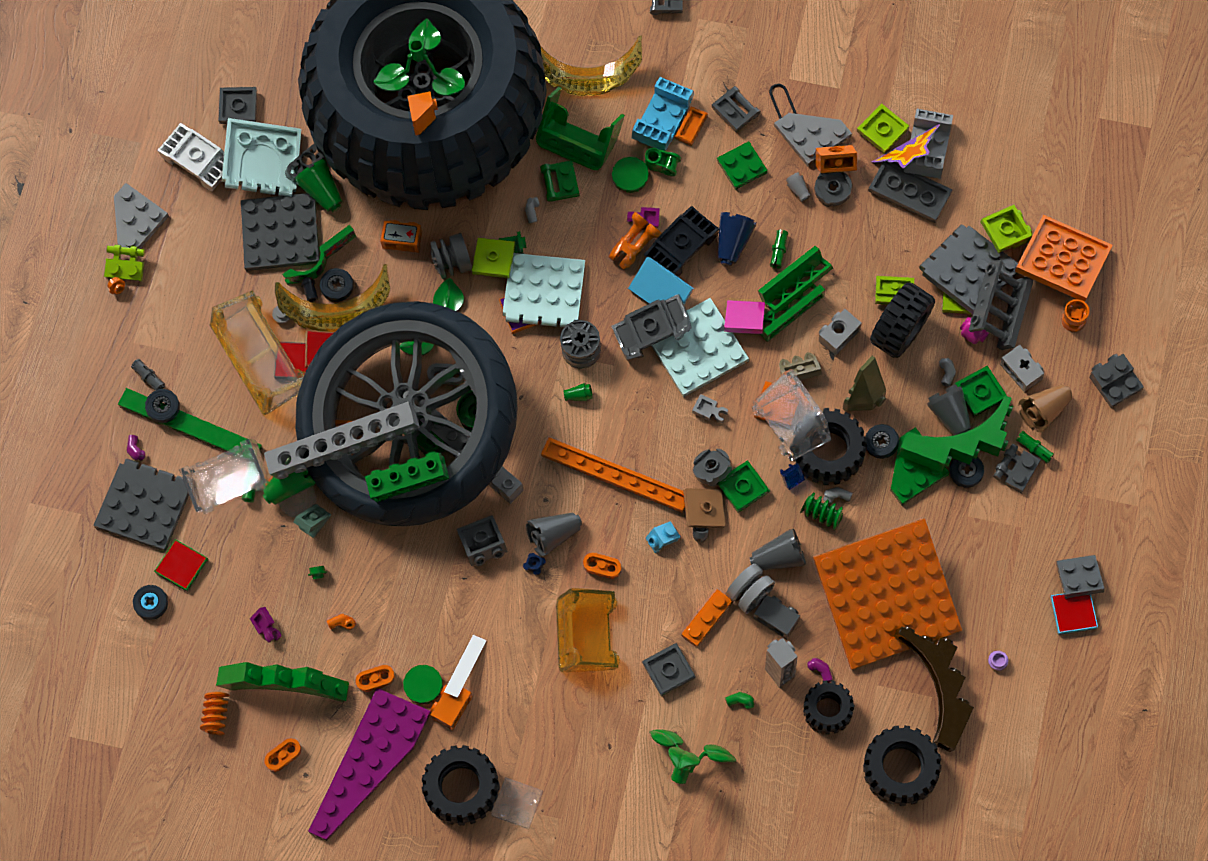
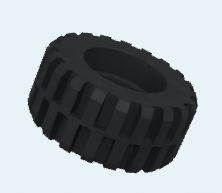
(902, 320)
(845, 466)
(902, 739)
(443, 765)

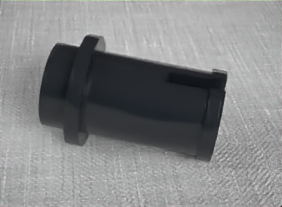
(309, 288)

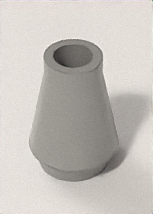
(798, 186)

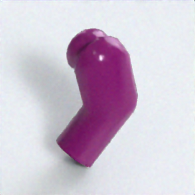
(133, 450)
(822, 667)

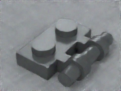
(1022, 471)

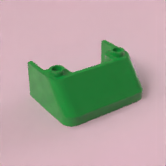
(574, 142)

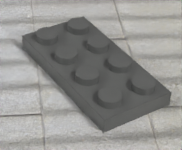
(910, 190)

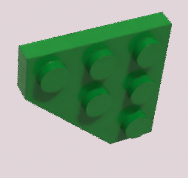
(912, 478)

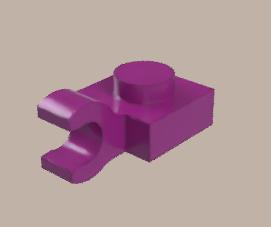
(649, 214)
(263, 624)

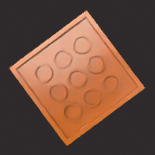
(1063, 258)

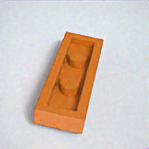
(706, 618)

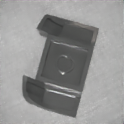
(651, 325)

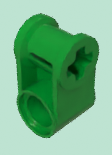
(663, 161)

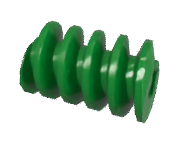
(823, 511)

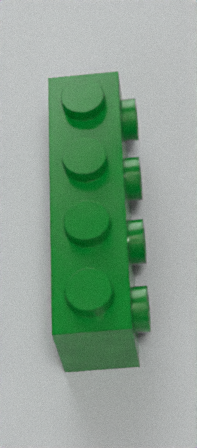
(407, 476)

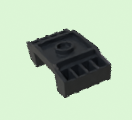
(682, 240)

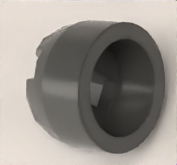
(700, 533)

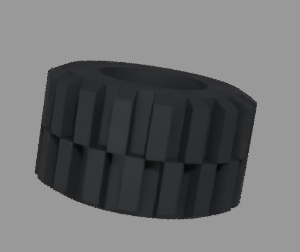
(832, 691)

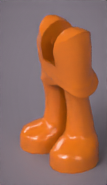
(633, 250)

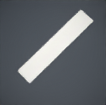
(465, 666)

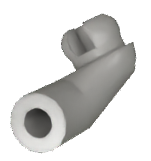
(530, 211)
(949, 369)
(836, 492)

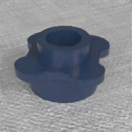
(536, 569)

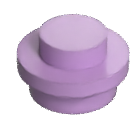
(998, 660)

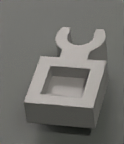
(707, 407)

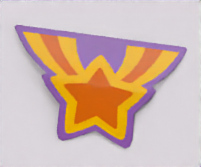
(908, 151)

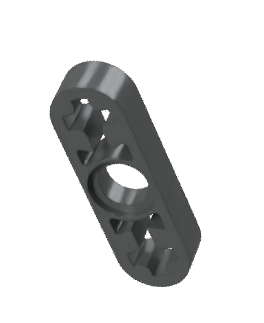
(298, 162)

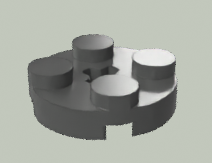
(830, 197)
(716, 474)

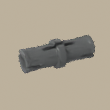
(147, 375)

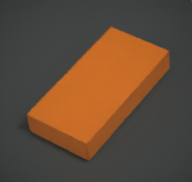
(691, 126)

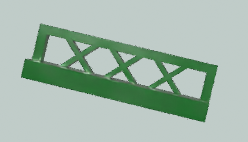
(792, 277)
(791, 313)

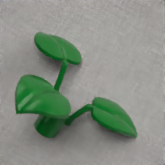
(423, 38)
(447, 295)
(686, 761)

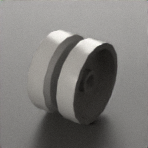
(750, 588)

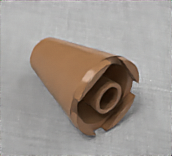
(1043, 407)

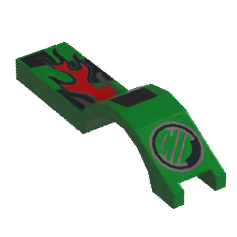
(327, 250)

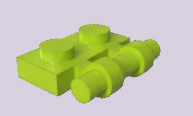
(123, 268)

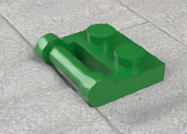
(566, 180)

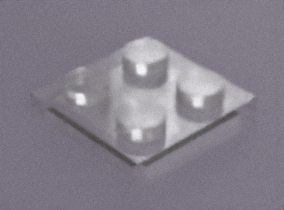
(517, 803)

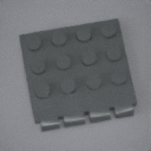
(961, 263)
(143, 504)

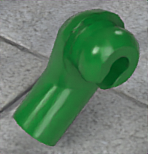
(740, 697)

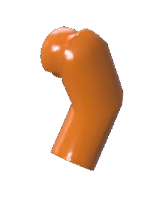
(341, 620)

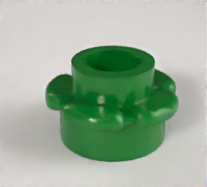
(317, 572)

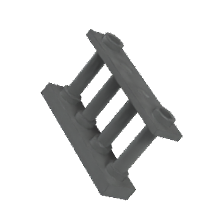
(1016, 305)

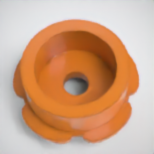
(116, 285)

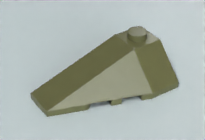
(868, 388)

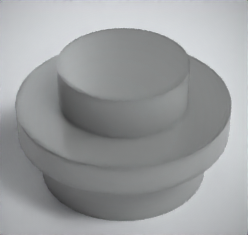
(279, 317)

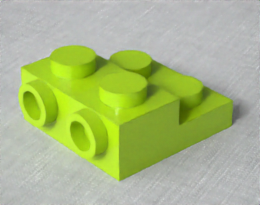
(1007, 228)

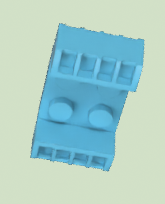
(663, 114)

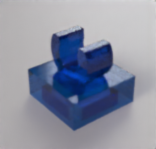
(792, 476)

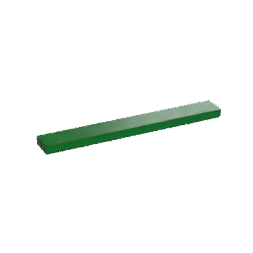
(185, 423)

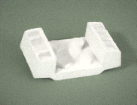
(194, 155)

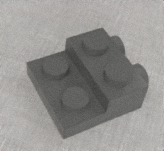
(1115, 379)
(482, 541)

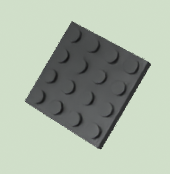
(279, 232)

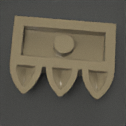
(802, 368)

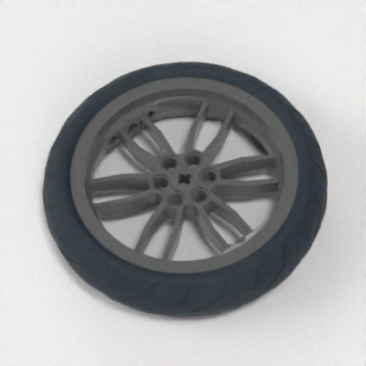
(480, 365)

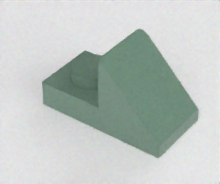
(312, 520)

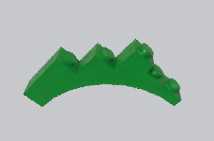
(938, 451)
(281, 678)

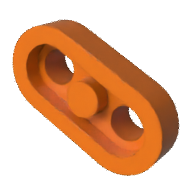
(603, 564)
(375, 677)
(282, 754)

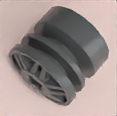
(451, 256)
(576, 353)

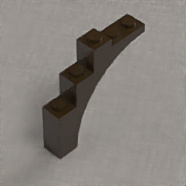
(947, 681)

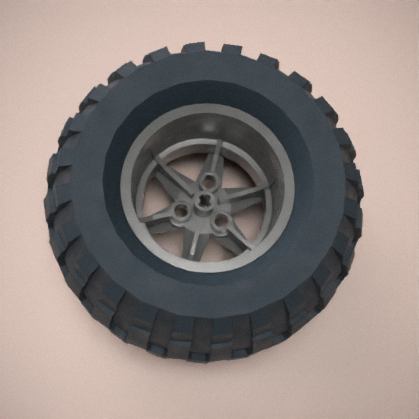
(473, 134)

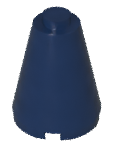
(733, 236)

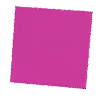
(744, 317)

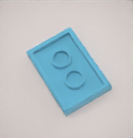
(657, 282)

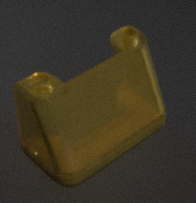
(585, 630)

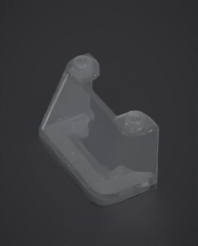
(792, 416)
(225, 476)

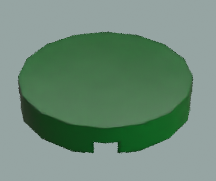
(630, 174)
(422, 684)

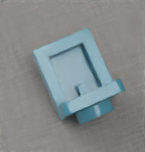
(662, 536)

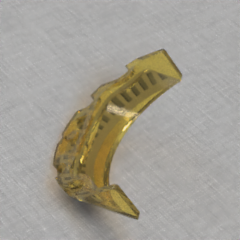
(592, 80)
(332, 316)

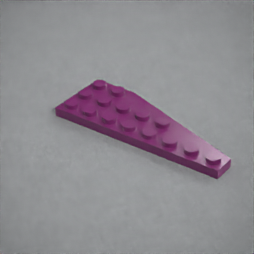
(378, 746)

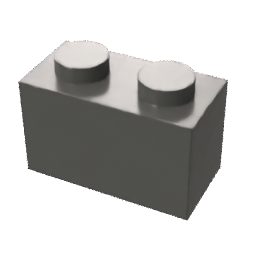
(777, 616)

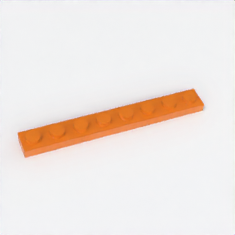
(614, 474)

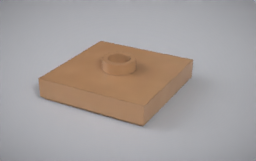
(704, 508)

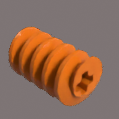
(213, 712)

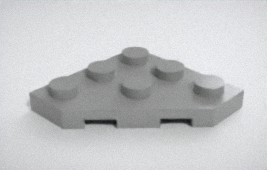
(808, 132)
(136, 217)

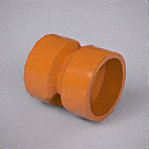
(1075, 315)

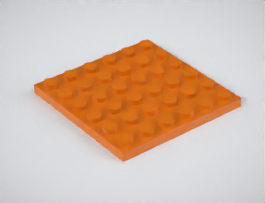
(884, 586)

